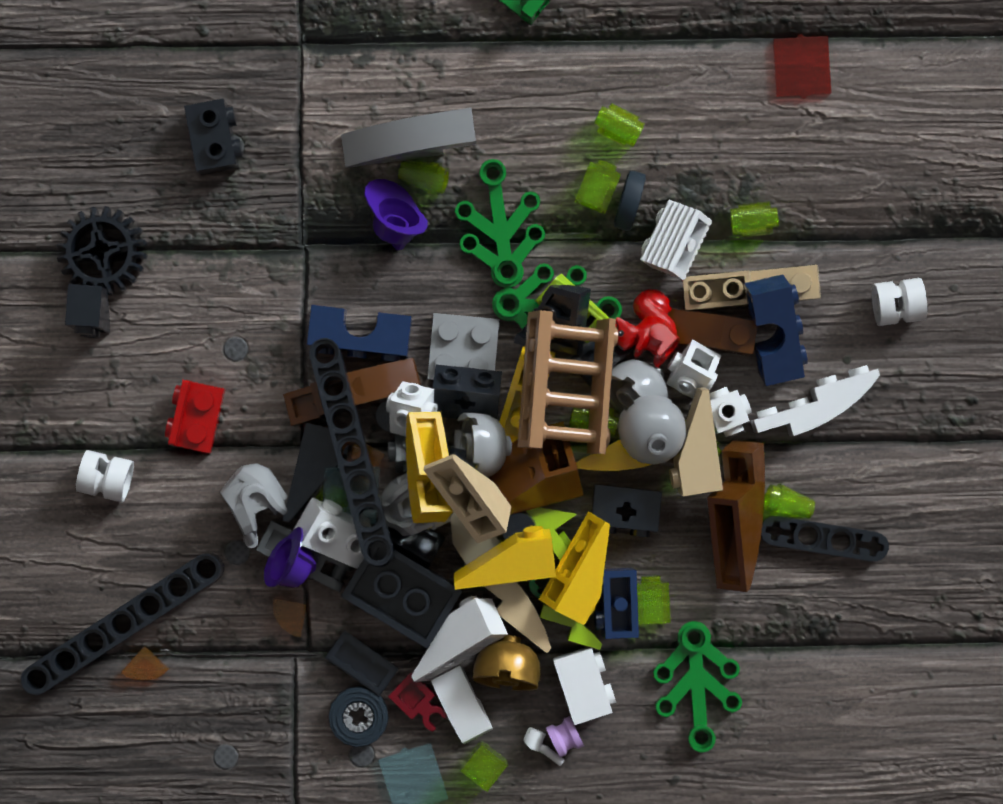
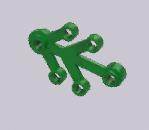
(501, 230)
(528, 305)
(697, 680)

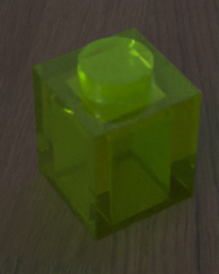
(598, 186)
(653, 601)
(484, 766)

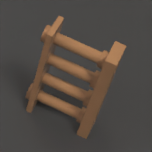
(537, 397)

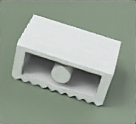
(675, 239)

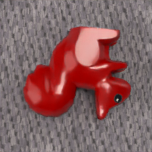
(654, 332)

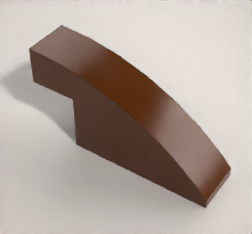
(738, 515)

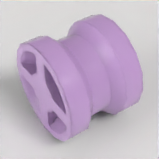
(564, 736)

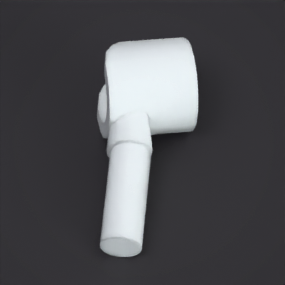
(534, 740)

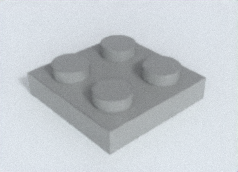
(463, 342)

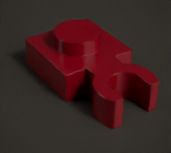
(414, 699)

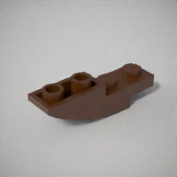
(368, 387)

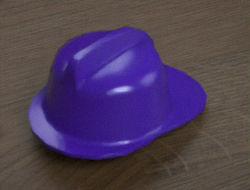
(395, 213)
(289, 562)

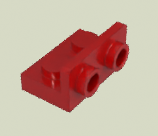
(195, 416)

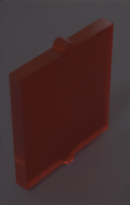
(802, 66)

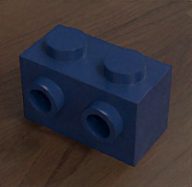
(618, 605)

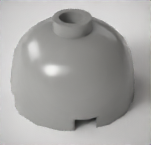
(634, 380)
(652, 429)
(483, 441)

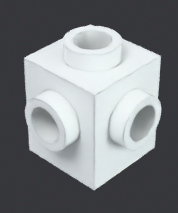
(693, 369)
(408, 398)
(738, 403)

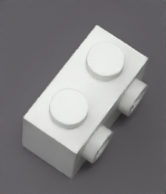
(331, 532)
(583, 684)

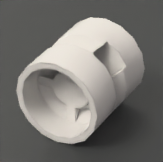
(911, 301)
(105, 476)

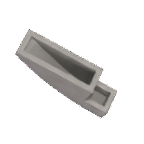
(409, 138)

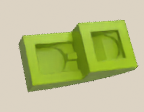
(577, 633)

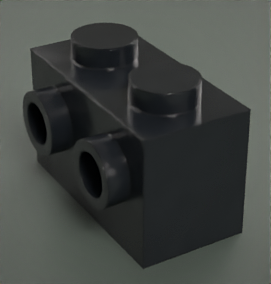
(212, 136)

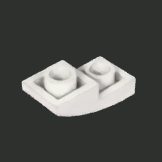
(461, 704)

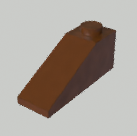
(715, 331)

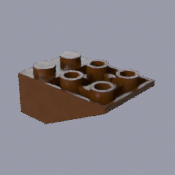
(539, 475)

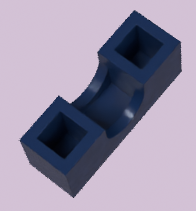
(388, 339)
(780, 356)

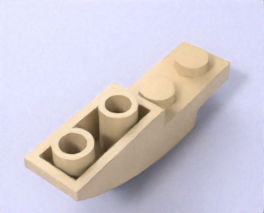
(728, 289)

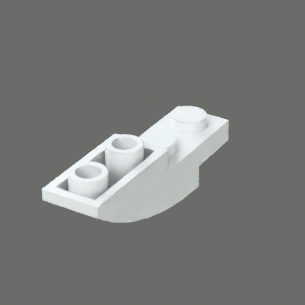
(829, 401)

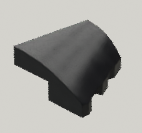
(569, 308)

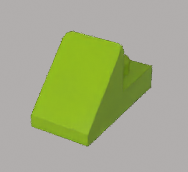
(551, 520)

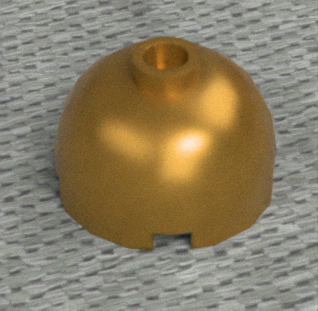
(507, 664)

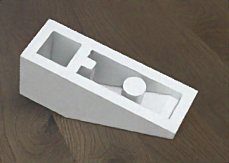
(461, 637)

